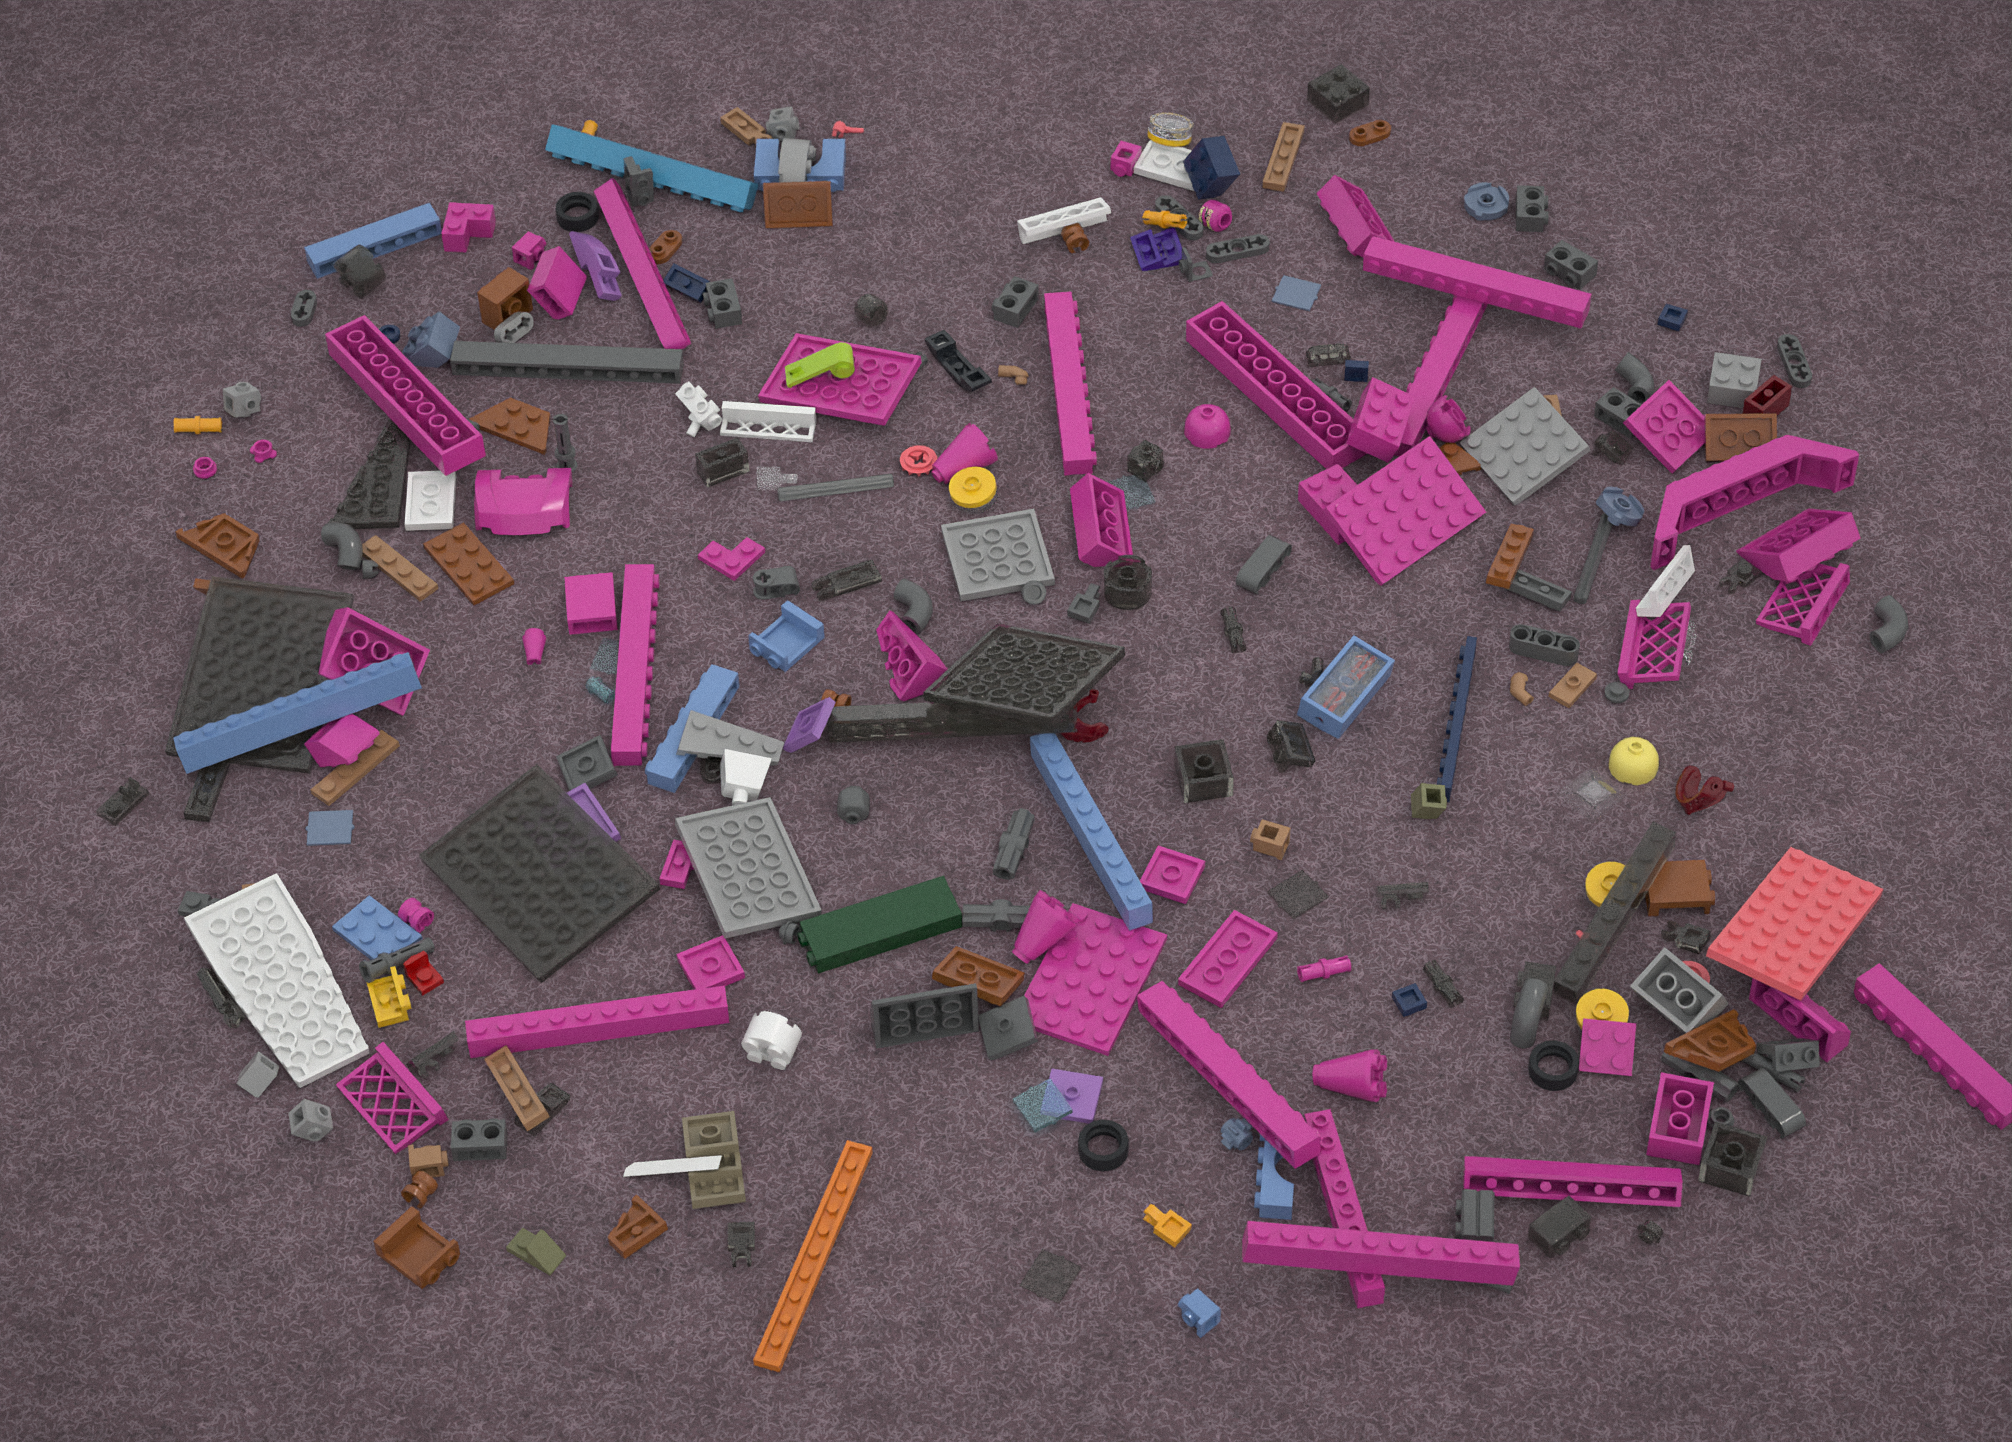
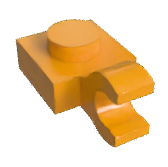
(1168, 1227)

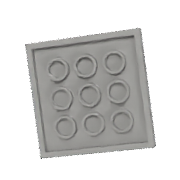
(1525, 446)
(996, 554)

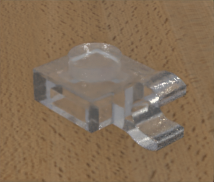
(771, 478)
(1690, 642)

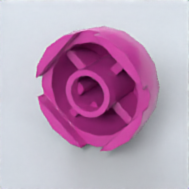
(1446, 421)
(1207, 426)

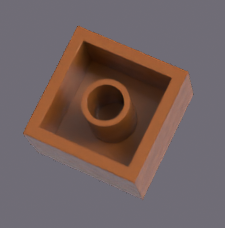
(504, 297)

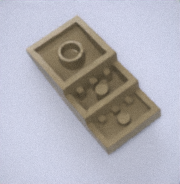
(714, 1136)

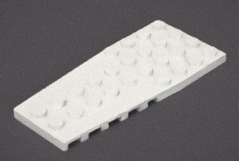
(279, 979)

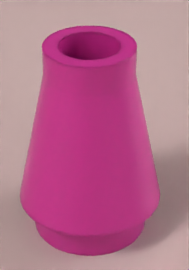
(534, 644)

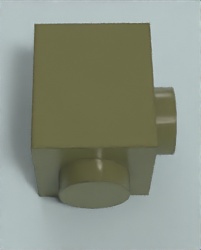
(1428, 801)

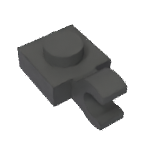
(1085, 606)
(194, 902)

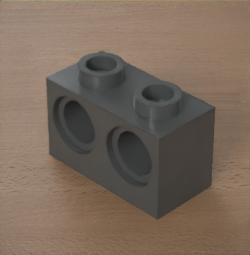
(1530, 208)
(1570, 265)
(1015, 301)
(723, 303)
(1614, 409)
(479, 1144)

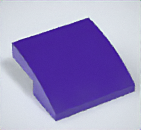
(1147, 249)

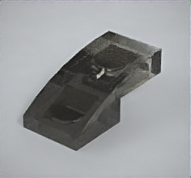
(553, 1100)

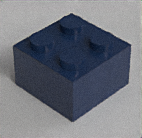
(1211, 167)

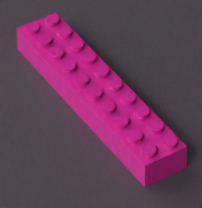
(1273, 384)
(405, 395)

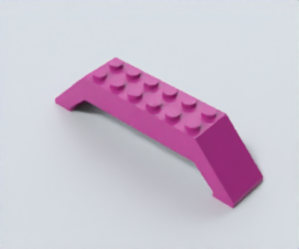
(1746, 480)

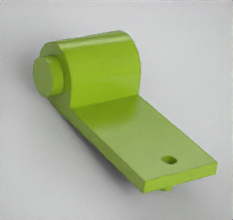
(835, 358)

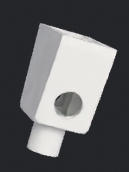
(742, 775)

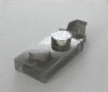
(221, 997)

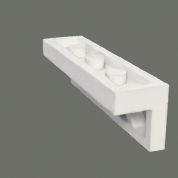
(1052, 222)
(767, 414)
(1667, 584)

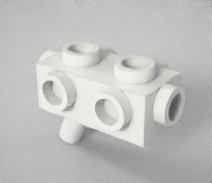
(702, 412)

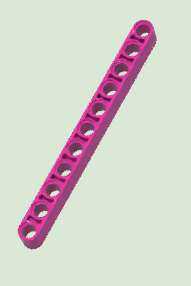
(642, 266)

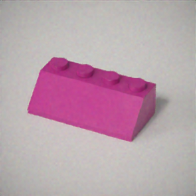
(1352, 214)
(1100, 521)
(1802, 1018)

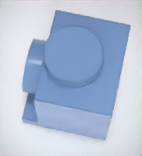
(1199, 1312)

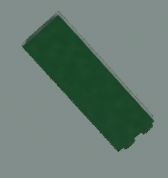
(879, 924)

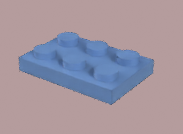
(375, 929)

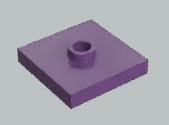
(809, 725)
(1080, 1092)

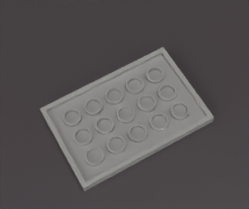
(747, 867)

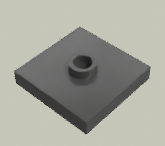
(587, 764)
(1008, 1028)

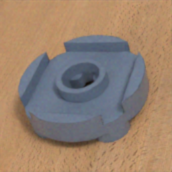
(1497, 198)
(1620, 507)

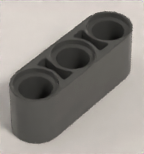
(1263, 563)
(1544, 645)
(1773, 1102)

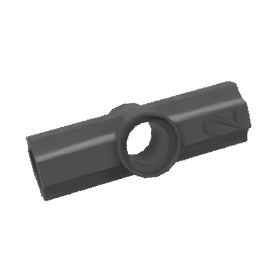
(1013, 844)
(997, 916)
(1724, 1086)

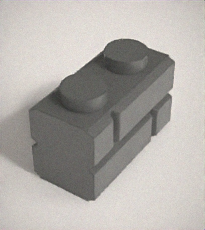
(1476, 1215)

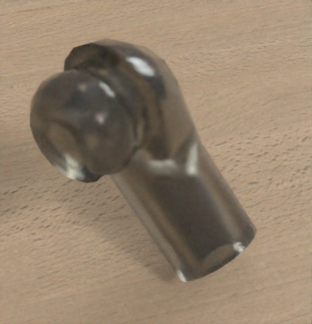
(1316, 670)

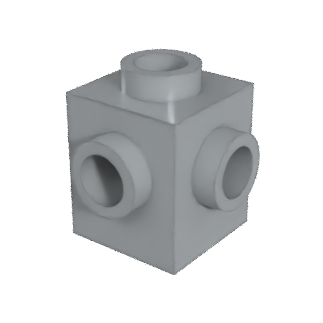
(782, 123)
(241, 399)
(310, 1120)

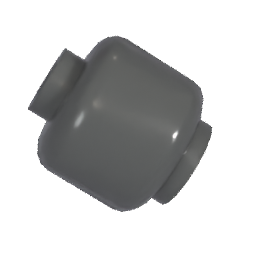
(852, 804)

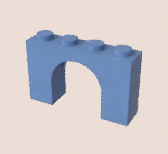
(829, 168)

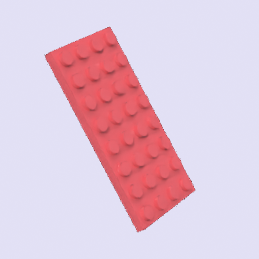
(1795, 923)

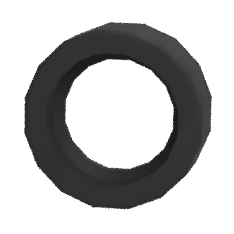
(580, 223)
(1548, 1081)
(1103, 1162)

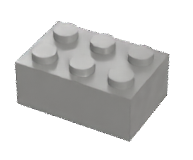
(1678, 993)

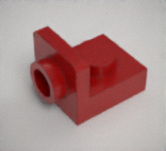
(422, 973)

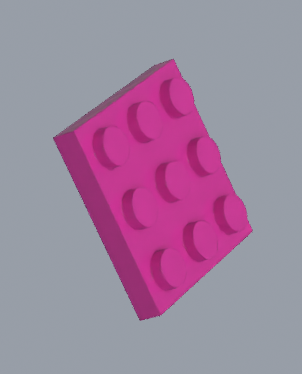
(1668, 426)

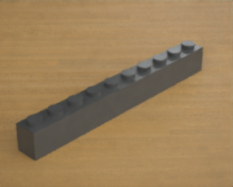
(567, 362)

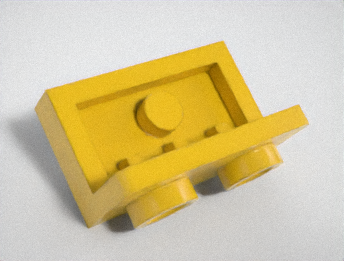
(388, 1000)

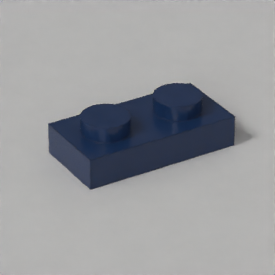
(686, 282)

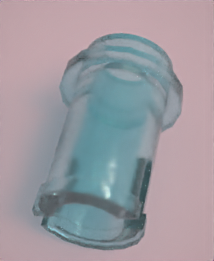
(596, 686)

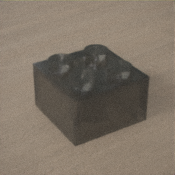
(1338, 94)
(1203, 771)
(1732, 1159)

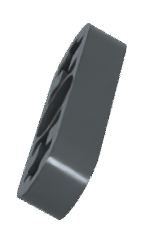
(1177, 208)
(1243, 243)
(1798, 354)

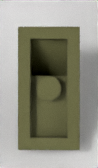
(536, 1250)

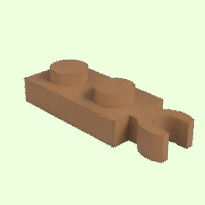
(744, 126)

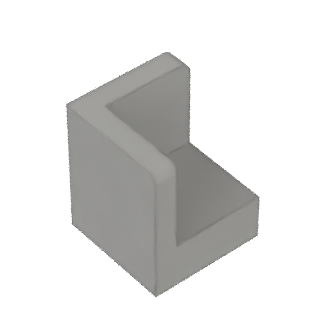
(258, 1074)

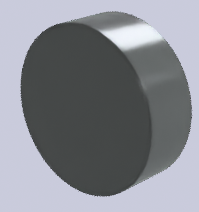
(1033, 592)

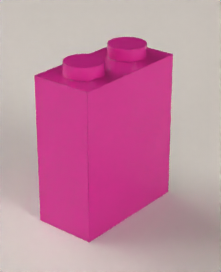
(557, 283)
(590, 603)

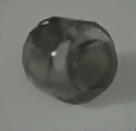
(871, 310)

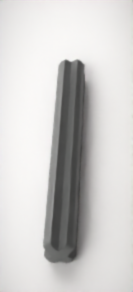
(835, 487)
(1593, 560)

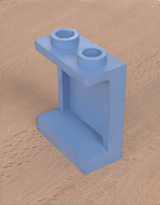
(787, 637)

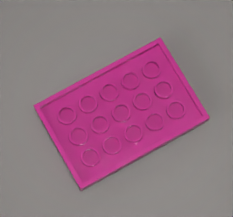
(865, 396)
(1404, 511)
(1092, 980)

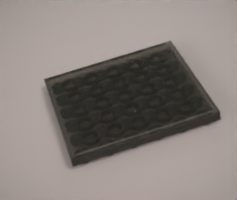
(1024, 674)

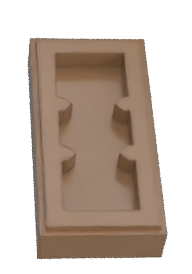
(1572, 685)

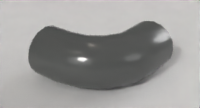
(1638, 376)
(348, 543)
(919, 604)
(1894, 626)
(1528, 1013)

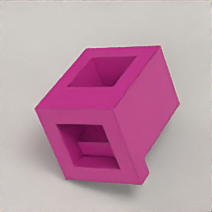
(1124, 164)
(528, 250)

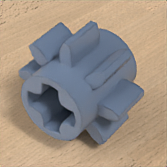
(1236, 1134)

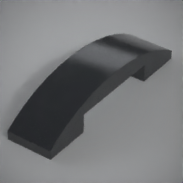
(955, 364)

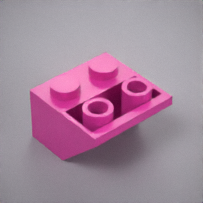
(341, 741)

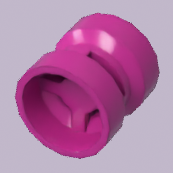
(413, 913)

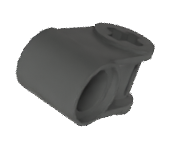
(777, 582)

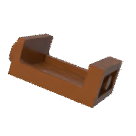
(1681, 886)
(416, 1249)

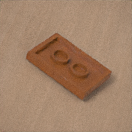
(797, 204)
(1736, 434)
(993, 980)

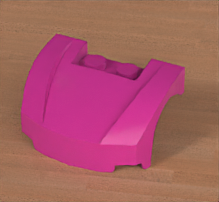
(522, 504)

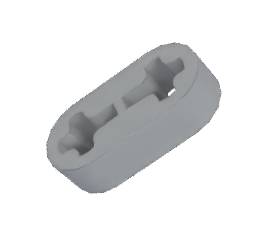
(511, 324)

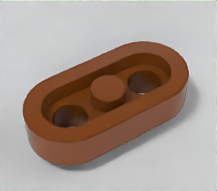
(1370, 133)
(665, 246)

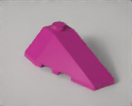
(909, 657)

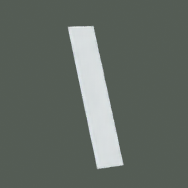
(673, 1166)

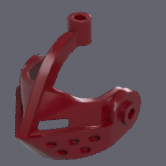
(1087, 732)
(1710, 794)

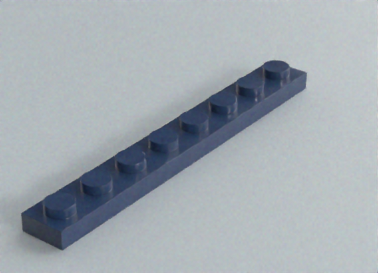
(1457, 710)

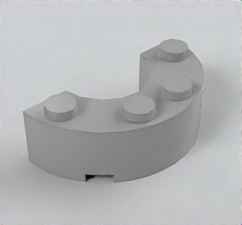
(796, 160)

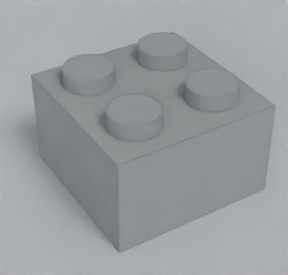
(1733, 379)

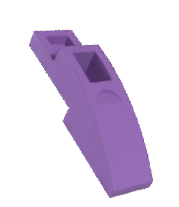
(600, 263)

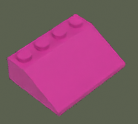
(1801, 543)
(358, 641)

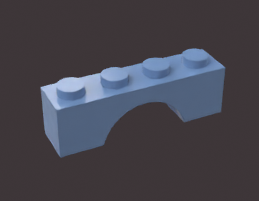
(1276, 1193)

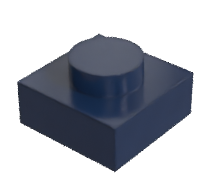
(1672, 317)
(1356, 371)
(1409, 1000)

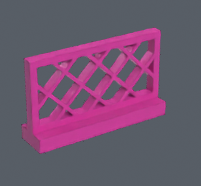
(1820, 604)
(1635, 643)
(405, 1081)

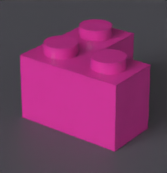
(466, 221)

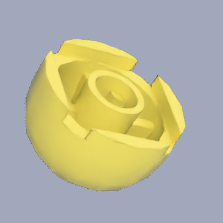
(1634, 761)

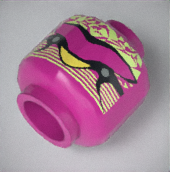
(1215, 215)

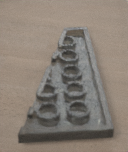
(378, 488)

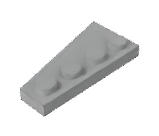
(711, 736)

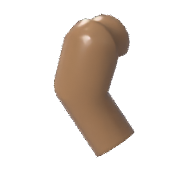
(1013, 371)
(1517, 688)

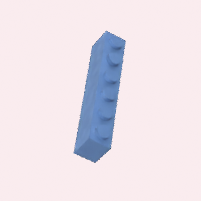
(377, 237)
(711, 699)

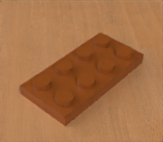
(468, 564)

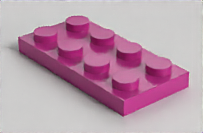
(1227, 958)

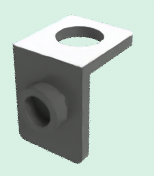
(1186, 267)

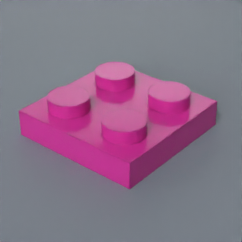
(1172, 874)
(710, 964)
(1607, 1047)

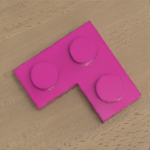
(732, 562)
(677, 867)

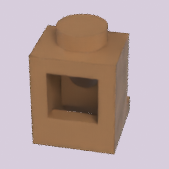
(1271, 839)
(428, 1159)

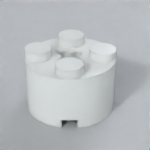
(771, 1039)

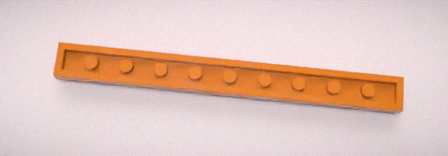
(812, 1256)

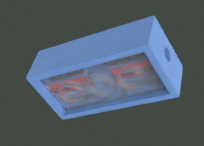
(1345, 687)

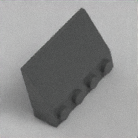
(924, 1015)

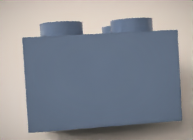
(431, 341)

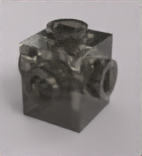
(1145, 460)

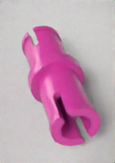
(1324, 968)

